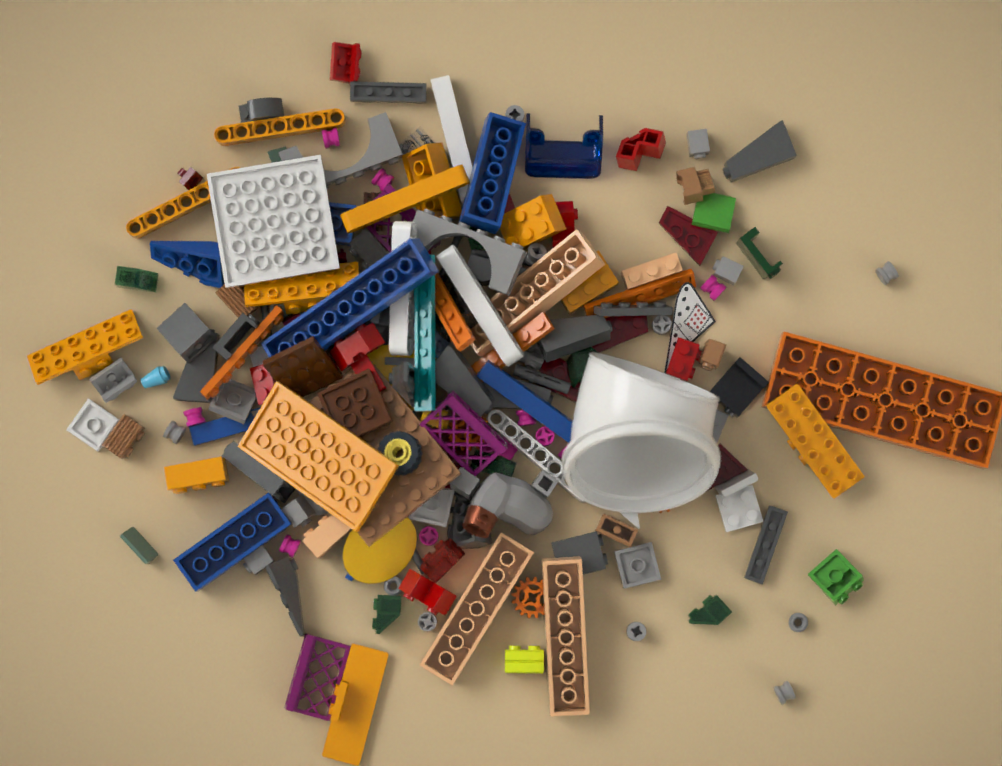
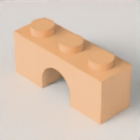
(651, 271)

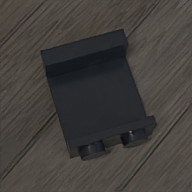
(738, 387)

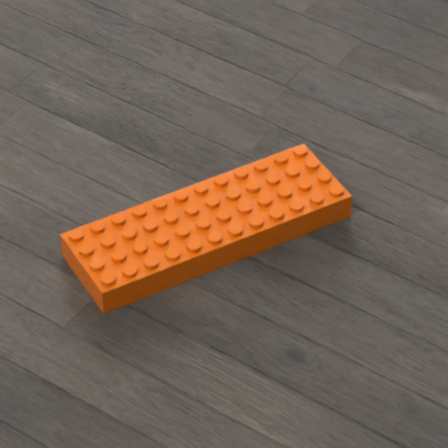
(889, 400)

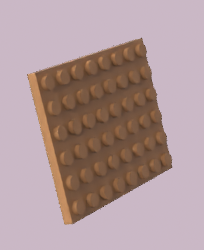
(406, 492)

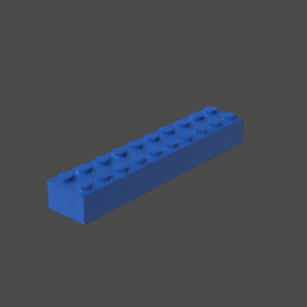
(358, 299)

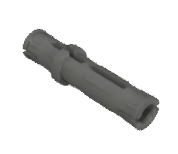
(542, 379)

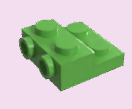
(836, 577)

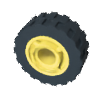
(411, 451)

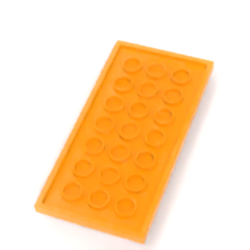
(318, 456)

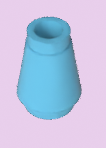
(156, 377)

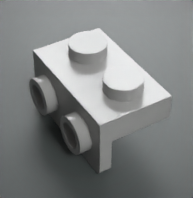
(113, 380)

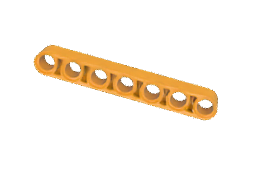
(270, 124)
(405, 198)
(160, 211)

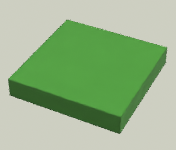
(714, 212)

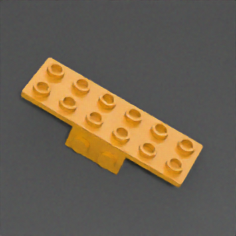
(301, 291)
(87, 350)
(814, 441)
(354, 704)

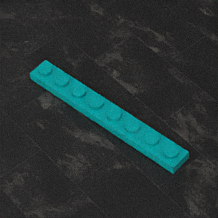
(424, 345)

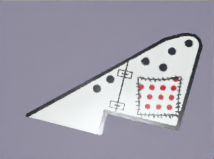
(689, 319)

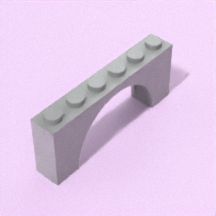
(381, 150)
(504, 258)

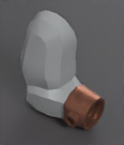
(510, 501)

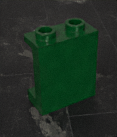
(755, 257)

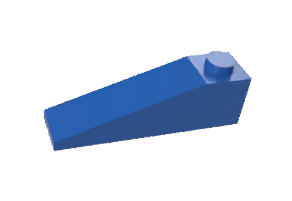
(193, 257)

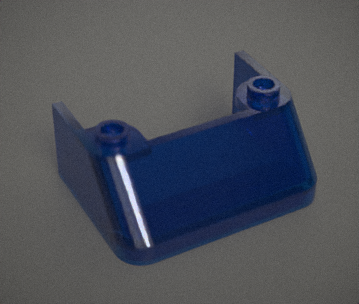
(563, 158)

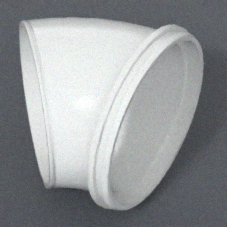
(640, 438)

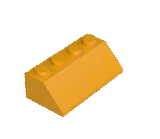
(424, 163)

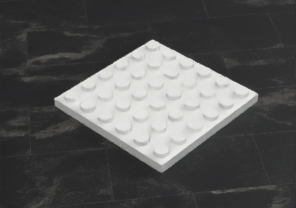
(273, 221)

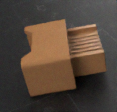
(695, 184)

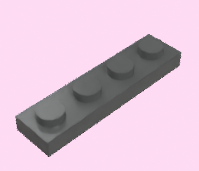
(388, 92)
(626, 309)
(765, 544)

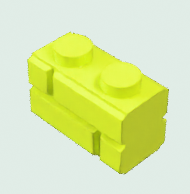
(524, 660)

